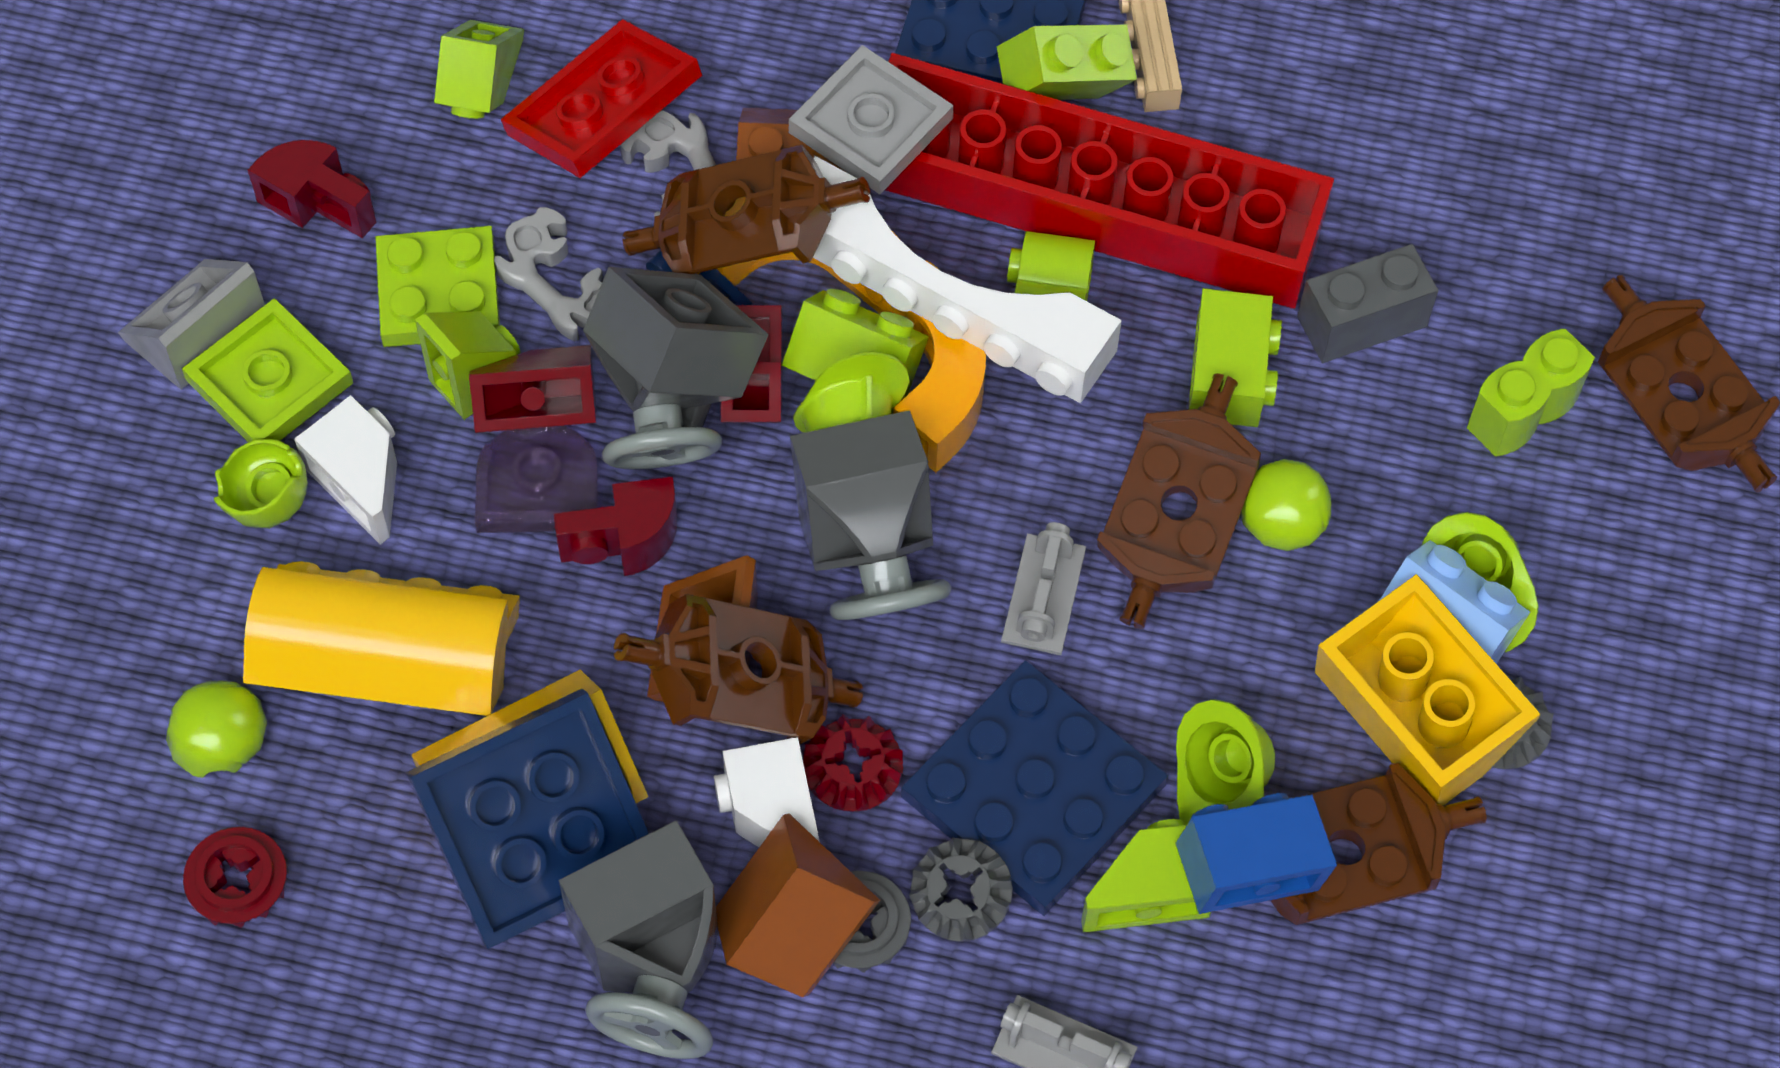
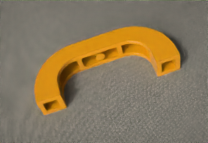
(951, 394)

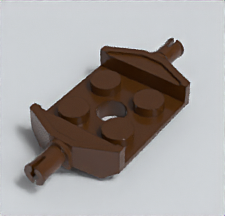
(782, 213)
(1670, 345)
(1191, 455)
(705, 673)
(1398, 838)

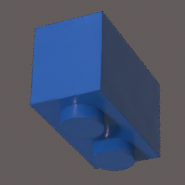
(1255, 852)

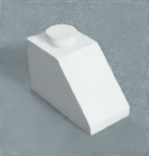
(354, 462)
(764, 785)

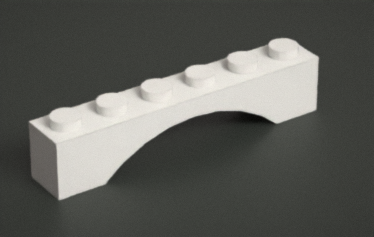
(1046, 336)

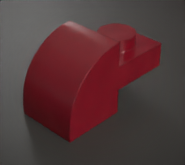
(308, 180)
(763, 393)
(636, 528)

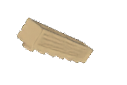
(1153, 54)

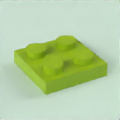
(432, 275)
(267, 374)

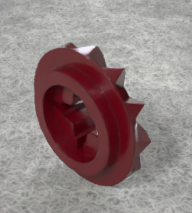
(834, 782)
(244, 850)

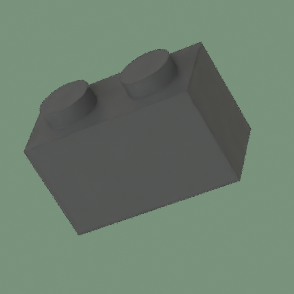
(1367, 303)

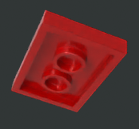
(601, 98)

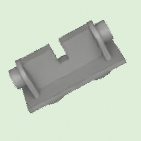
(1044, 590)
(1047, 1039)

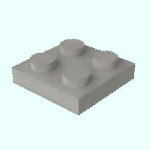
(871, 119)

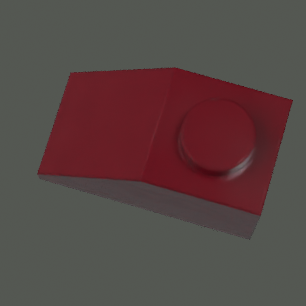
(535, 390)

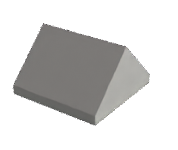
(194, 315)

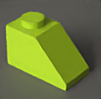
(476, 67)
(458, 344)
(1143, 884)

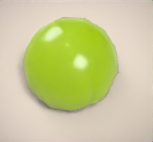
(262, 483)
(1287, 505)
(215, 728)

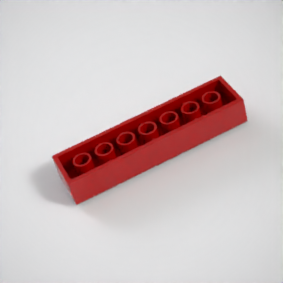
(1118, 183)

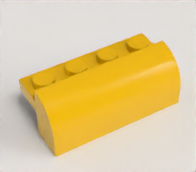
(378, 637)

